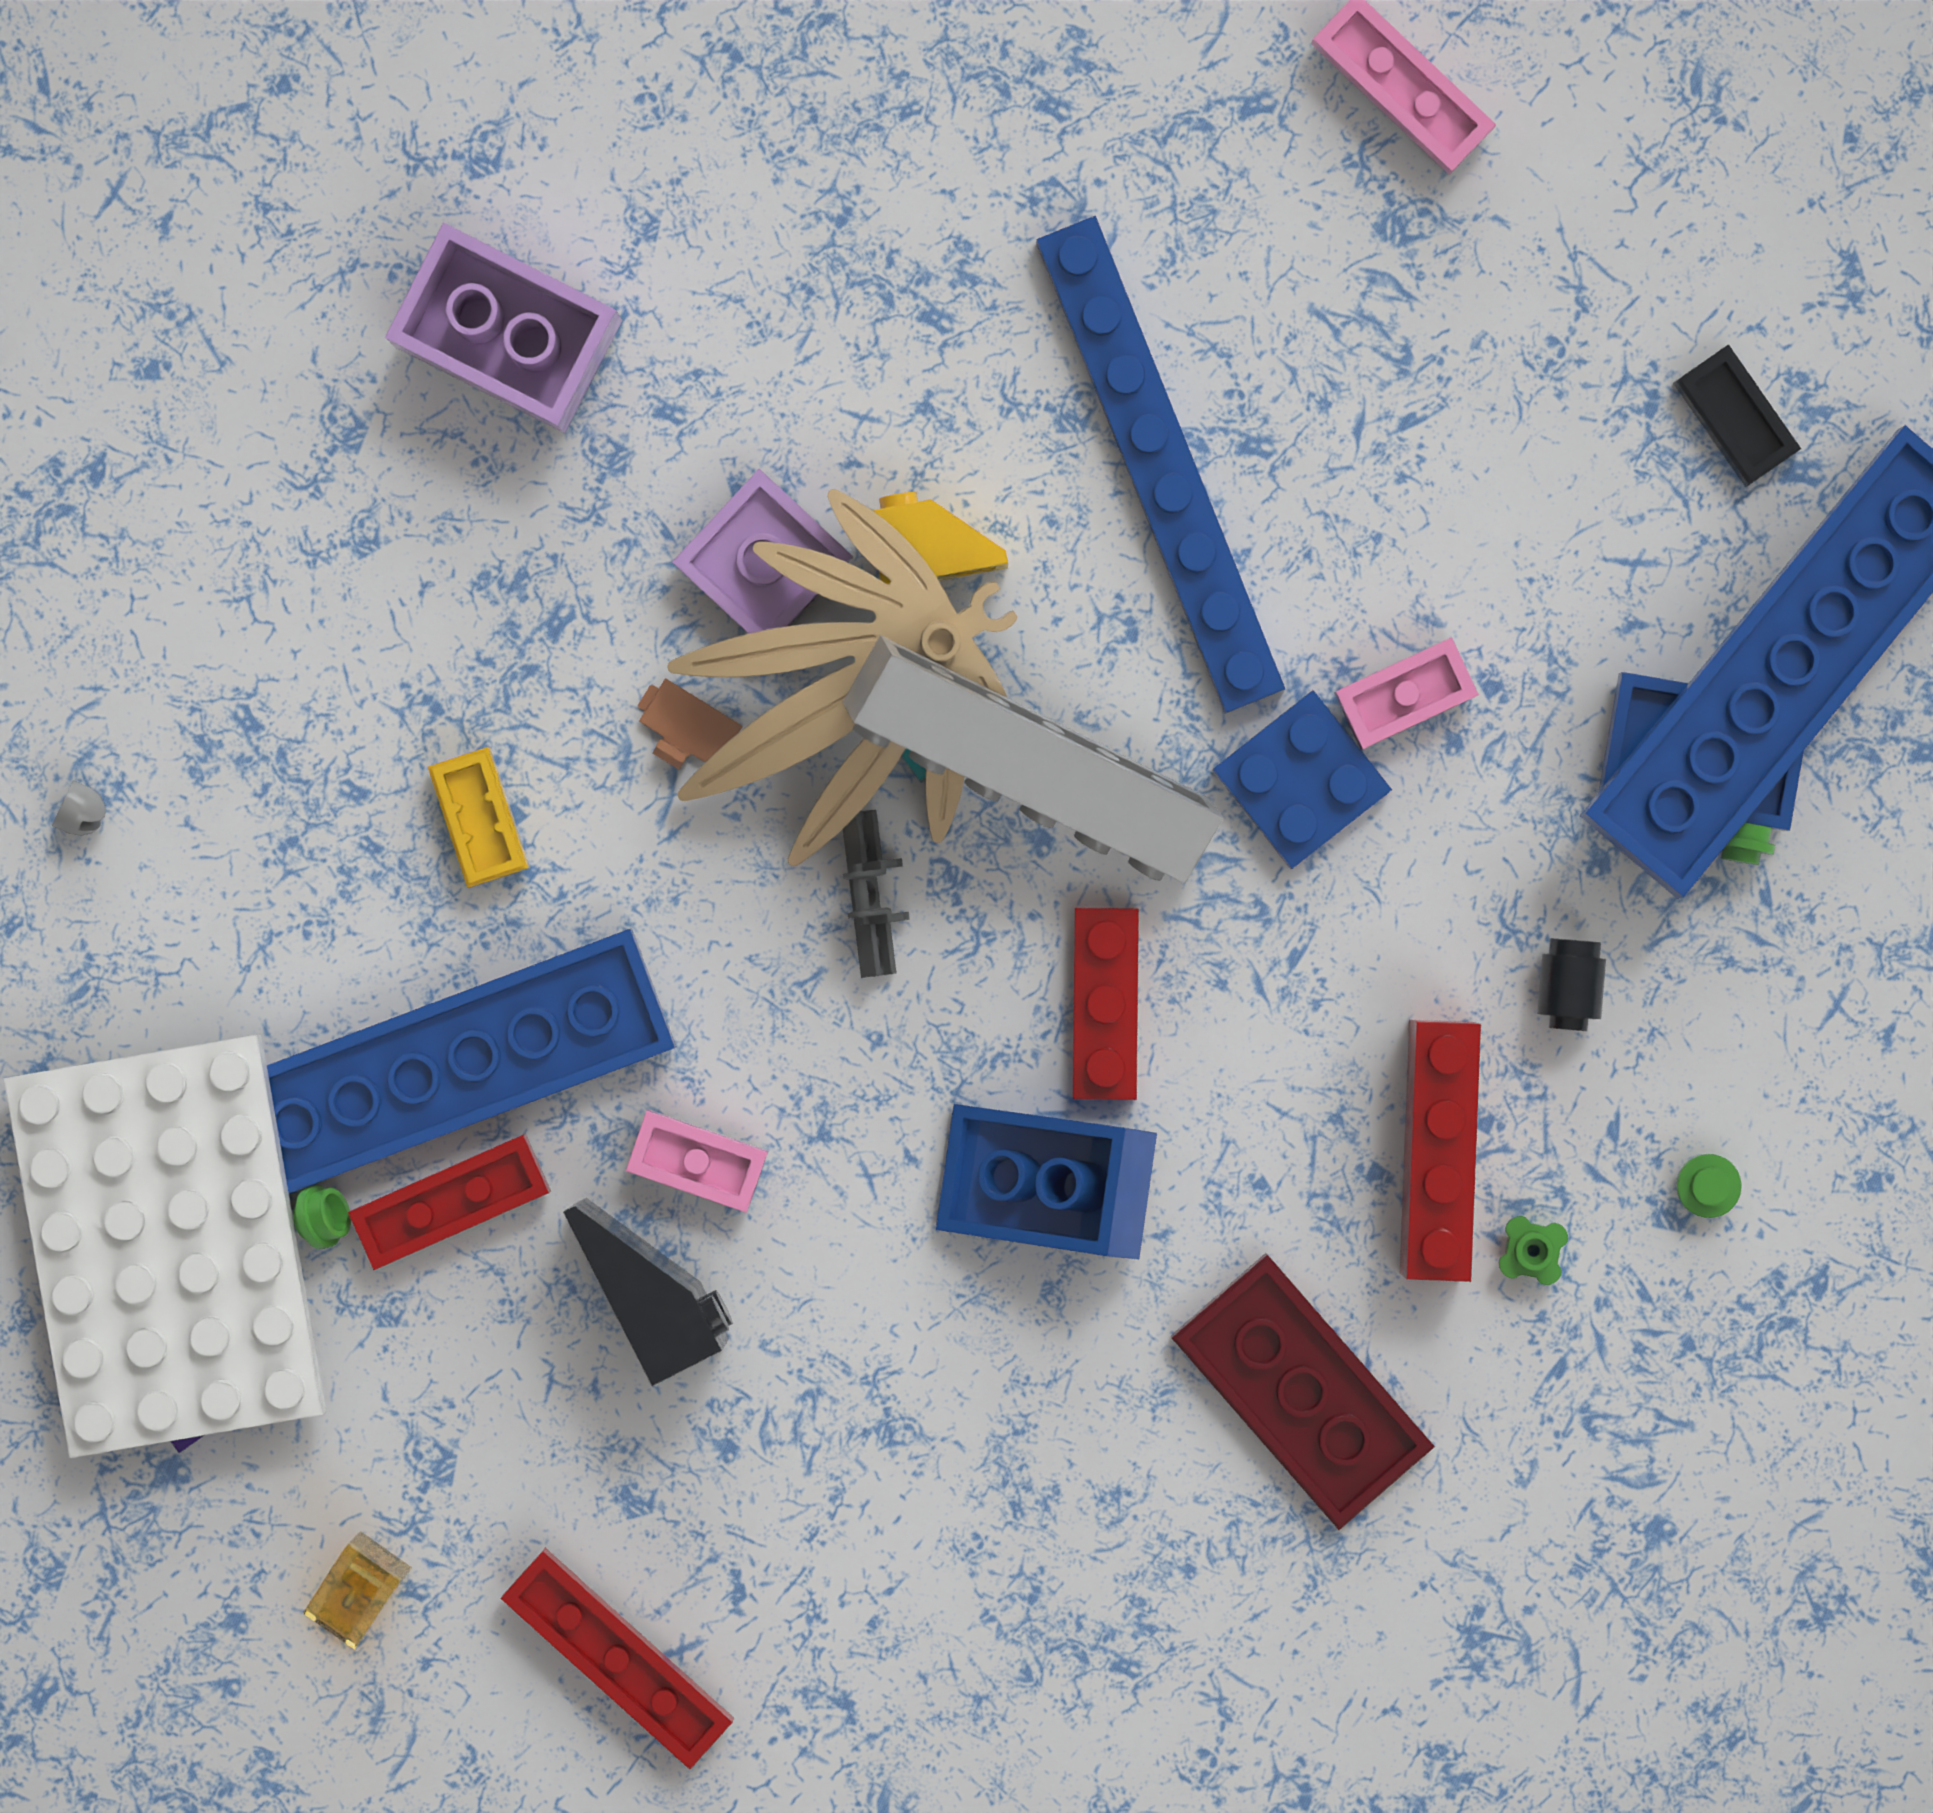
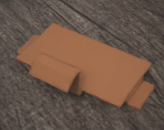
(685, 724)

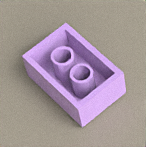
(504, 327)

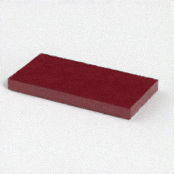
(1302, 1391)

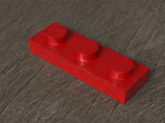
(1105, 1003)
(449, 1201)

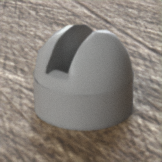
(80, 811)

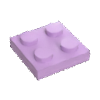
(734, 576)

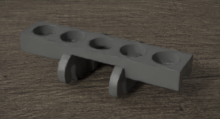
(870, 920)

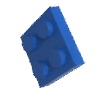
(1302, 779)

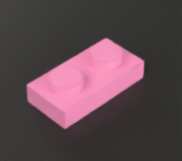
(1406, 693)
(697, 1161)

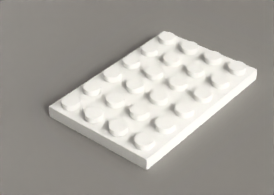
(165, 1246)

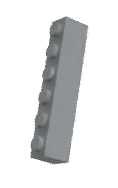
(1031, 761)

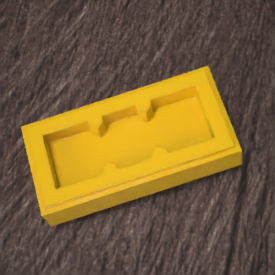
(478, 817)

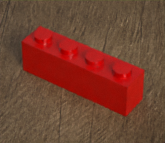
(1440, 1150)

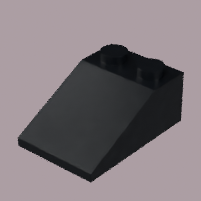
(654, 1299)

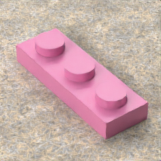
(1403, 84)

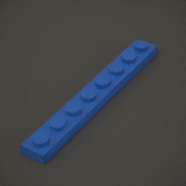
(1160, 464)

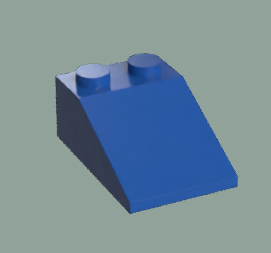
(1046, 1181)

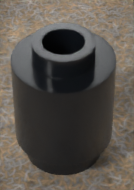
(1571, 984)

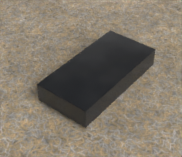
(1737, 415)

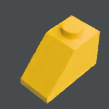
(940, 537)

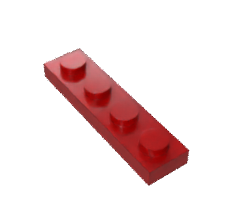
(617, 1658)

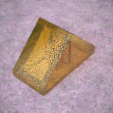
(356, 1589)

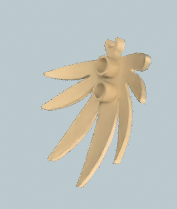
(907, 611)

